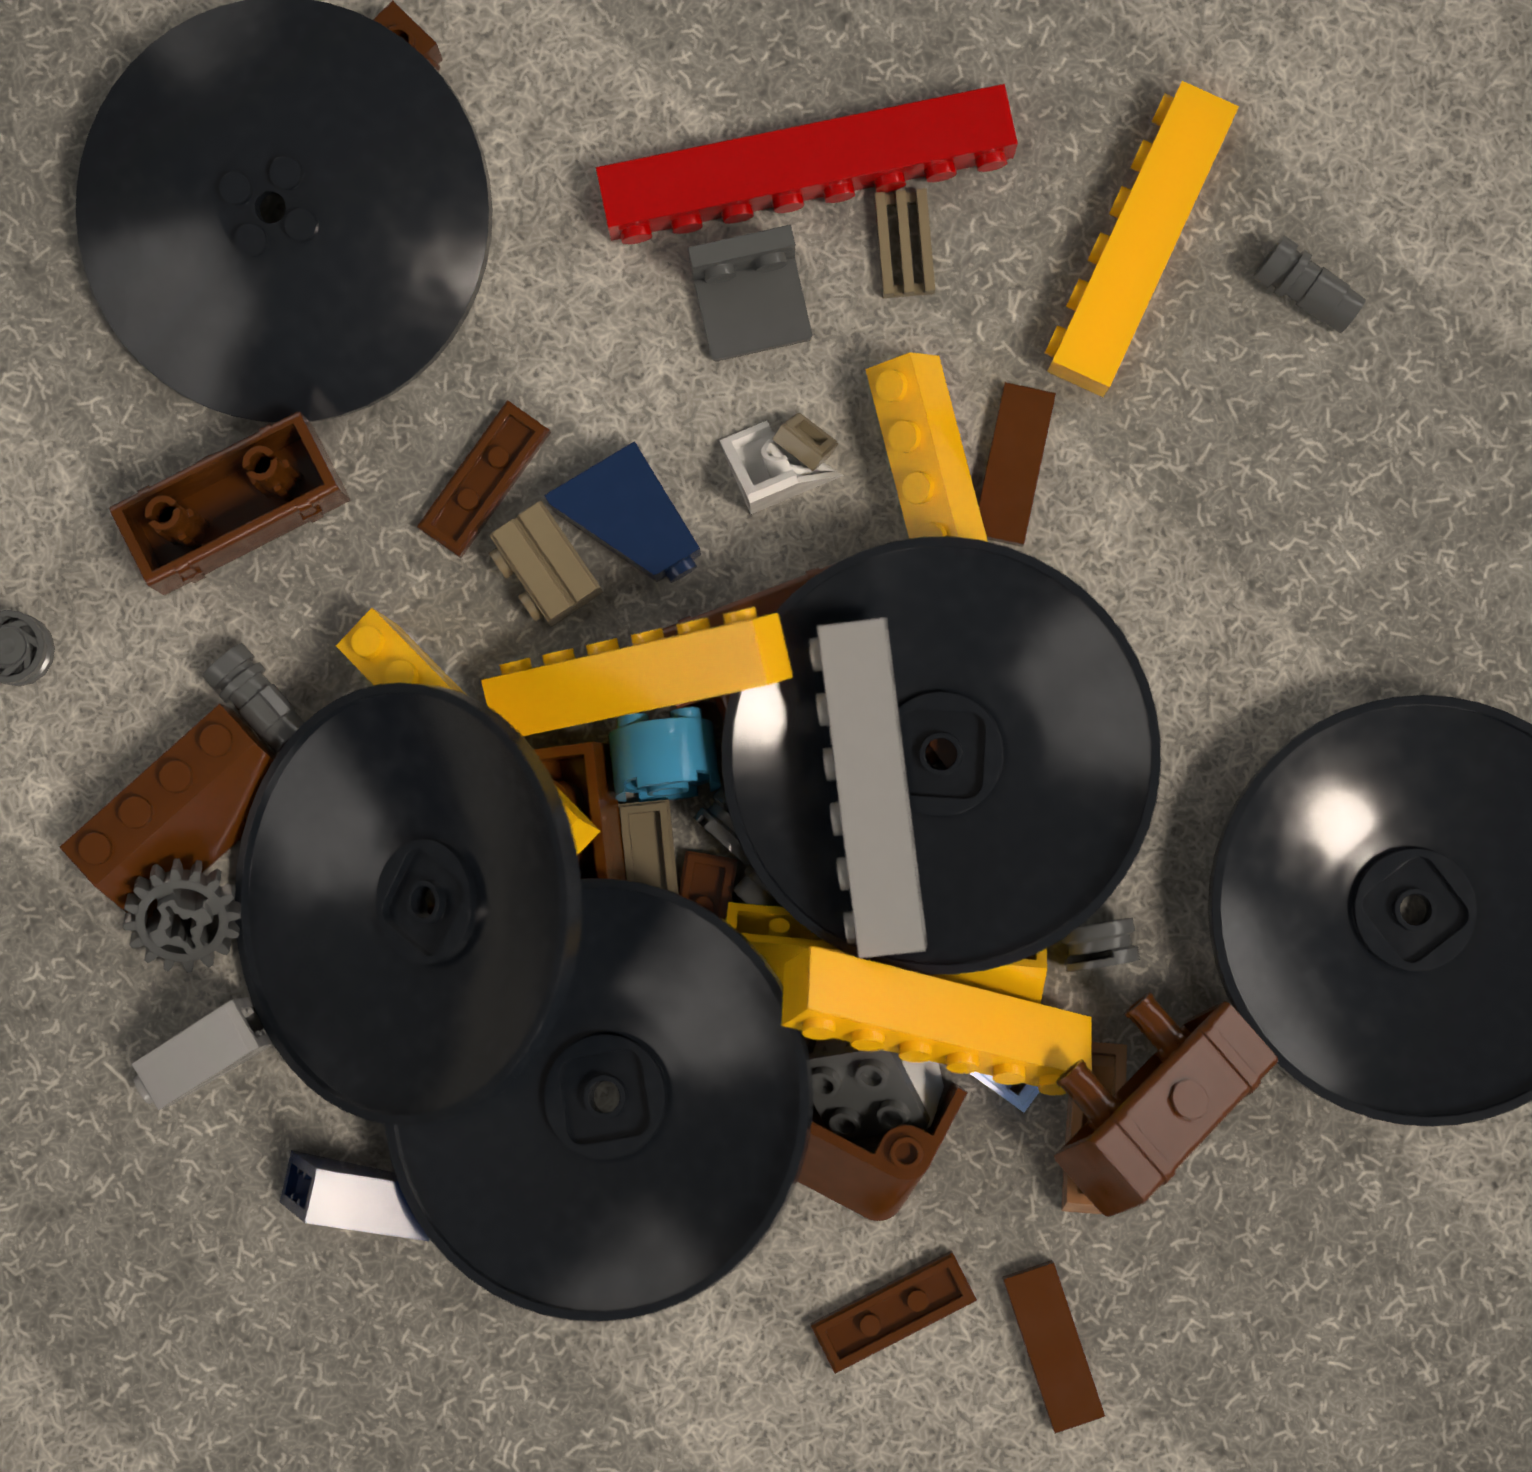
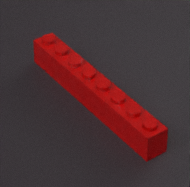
(807, 163)

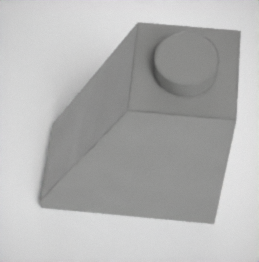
(201, 1053)

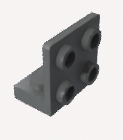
(750, 293)
(862, 1090)

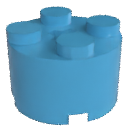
(663, 755)

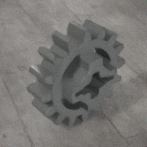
(187, 895)

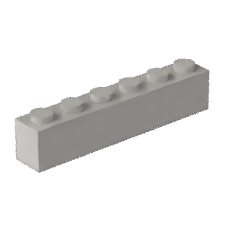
(871, 788)

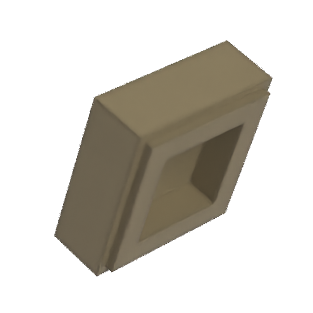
(805, 441)

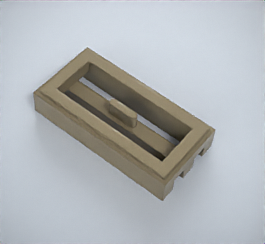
(901, 200)

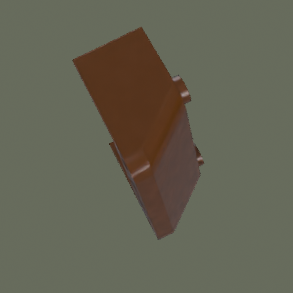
(880, 1181)

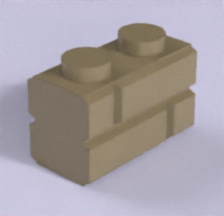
(545, 565)

